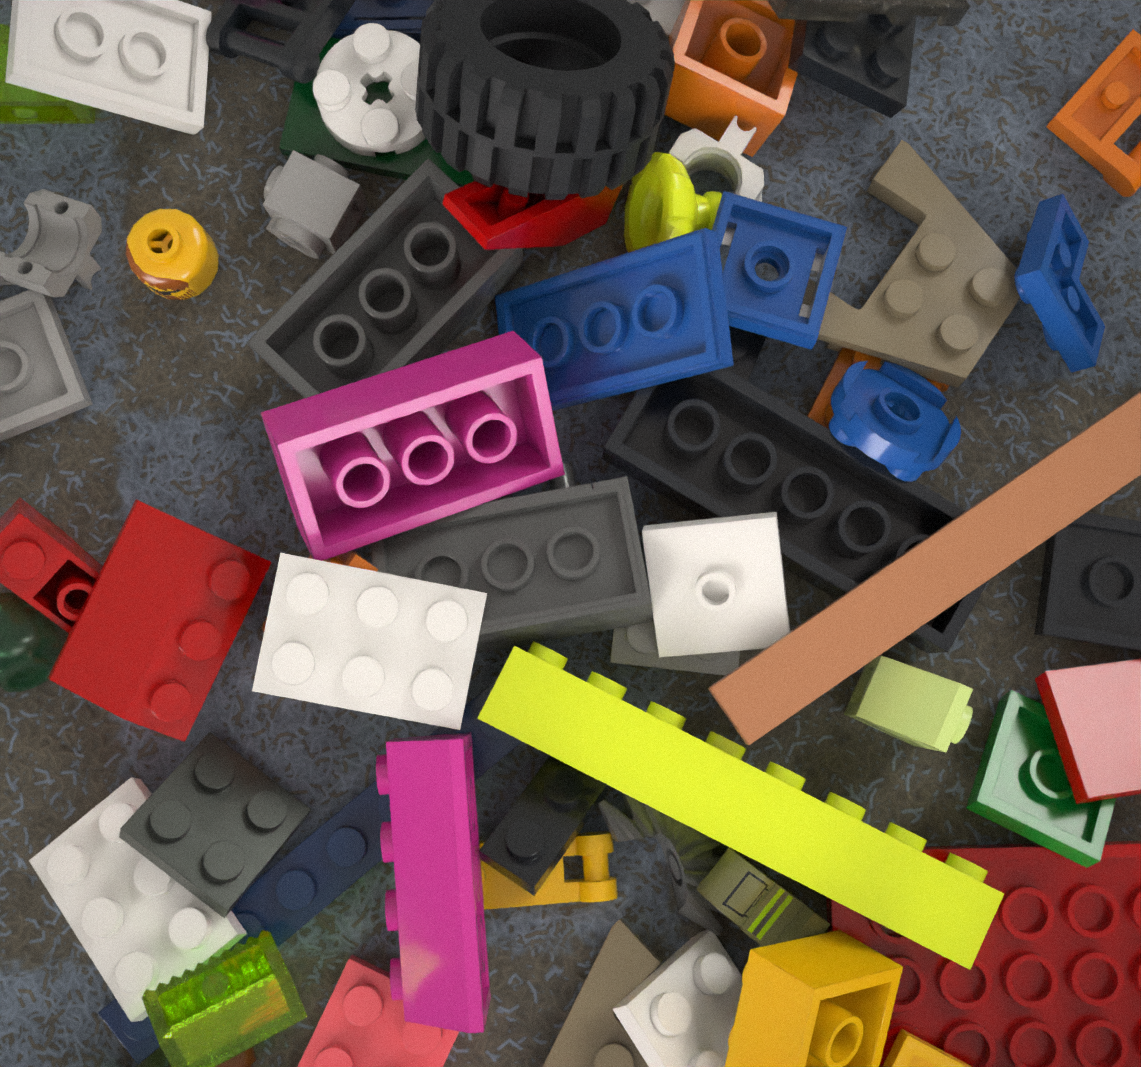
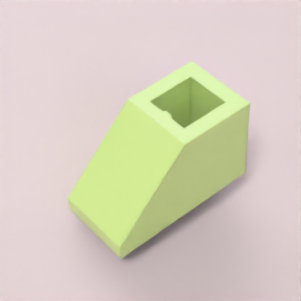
(911, 704)

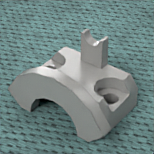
(55, 246)

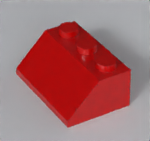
(159, 621)

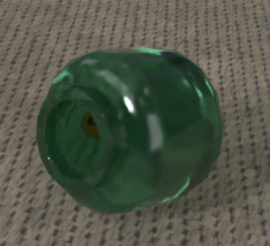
(26, 644)

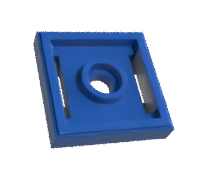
(794, 247)

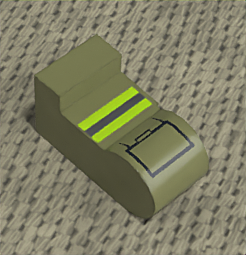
(758, 902)

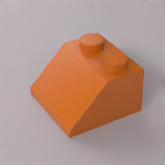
(731, 64)

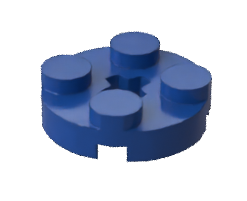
(893, 419)

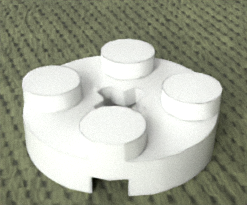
(341, 85)

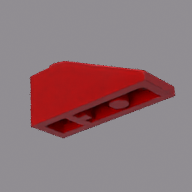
(517, 221)

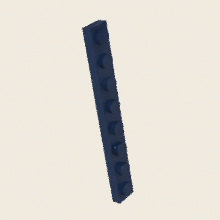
(320, 868)

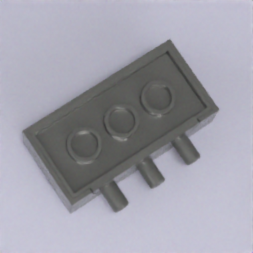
(545, 559)

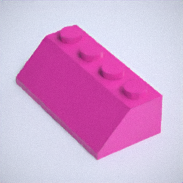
(437, 881)

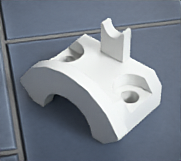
(725, 157)

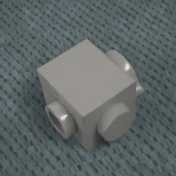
(312, 204)

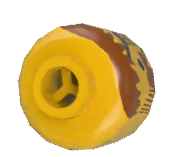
(172, 254)

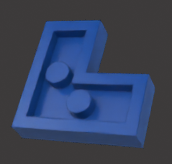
(1051, 284)

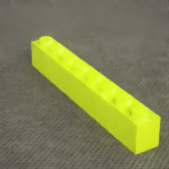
(742, 806)

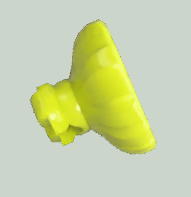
(664, 204)

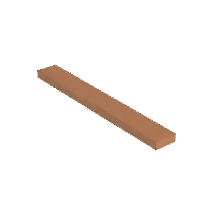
(933, 574)

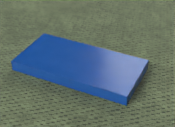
(626, 320)

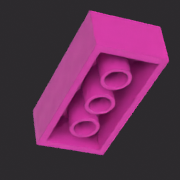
(415, 444)

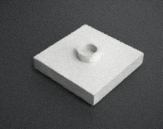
(716, 584)

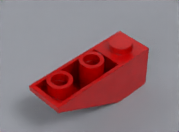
(44, 565)

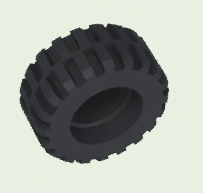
(543, 91)

